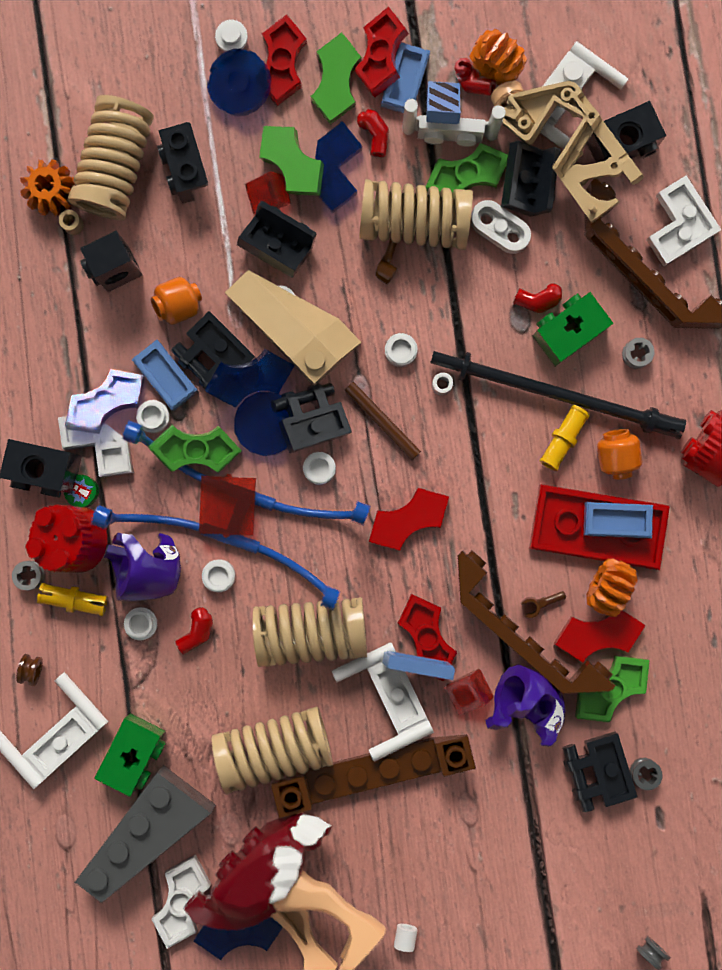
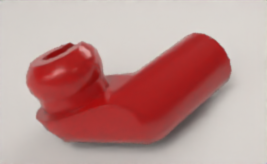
(471, 80)
(372, 121)
(541, 301)
(199, 632)

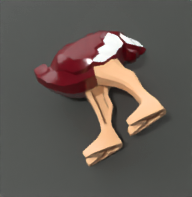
(270, 881)

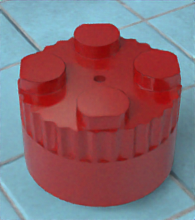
(705, 452)
(66, 539)

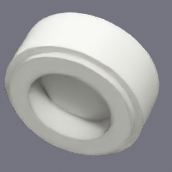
(401, 350)
(319, 468)
(218, 575)

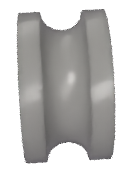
(630, 346)
(22, 568)

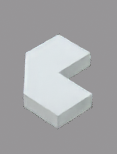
(111, 450)

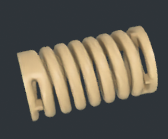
(117, 149)
(416, 214)
(309, 640)
(285, 759)

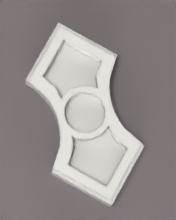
(183, 882)

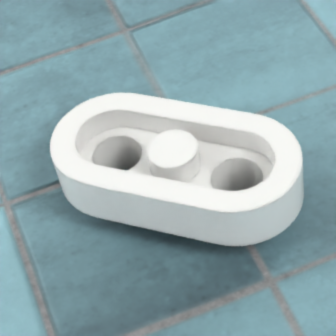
(502, 224)

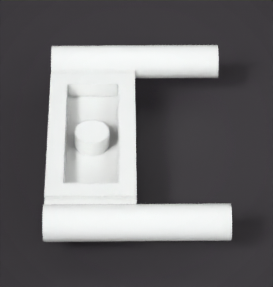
(577, 67)
(465, 133)
(397, 697)
(60, 740)

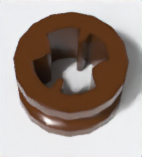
(29, 670)

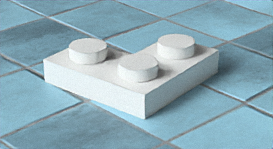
(690, 222)

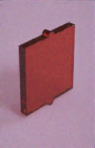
(227, 505)

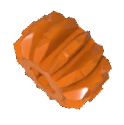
(498, 57)
(39, 197)
(611, 587)

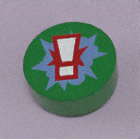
(84, 492)

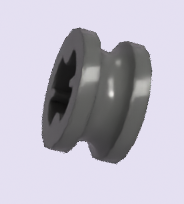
(642, 783)
(653, 953)

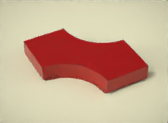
(283, 44)
(378, 65)
(395, 526)
(422, 622)
(585, 637)

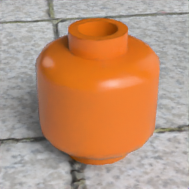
(176, 300)
(619, 453)

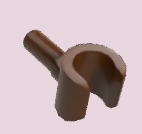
(385, 270)
(543, 602)

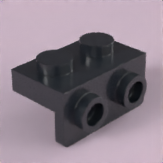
(184, 161)
(530, 179)
(277, 239)

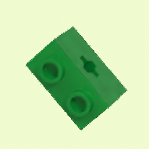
(590, 323)
(116, 768)

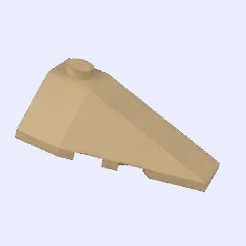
(297, 328)

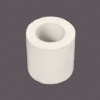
(447, 378)
(405, 937)

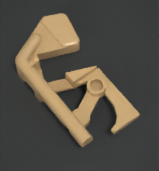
(529, 112)

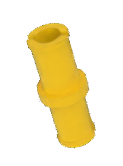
(564, 438)
(72, 599)

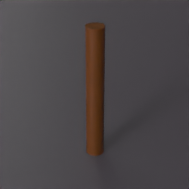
(382, 420)

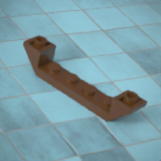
(648, 282)
(587, 678)
(361, 773)

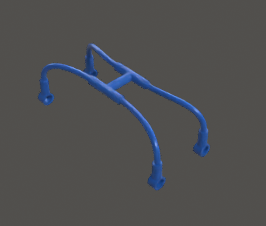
(104, 516)

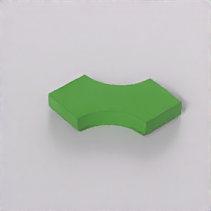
(338, 63)
(282, 149)
(480, 168)
(180, 448)
(629, 679)

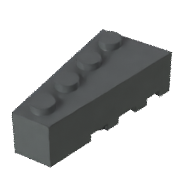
(151, 826)

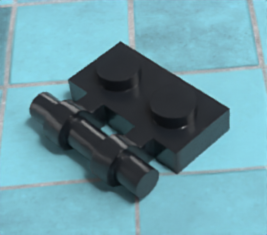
(216, 342)
(313, 427)
(609, 768)

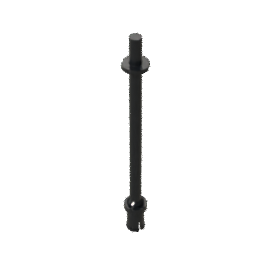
(649, 419)

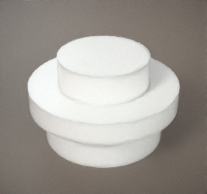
(231, 35)
(153, 416)
(140, 623)

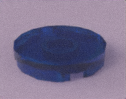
(239, 82)
(259, 426)

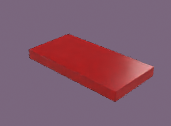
(560, 529)

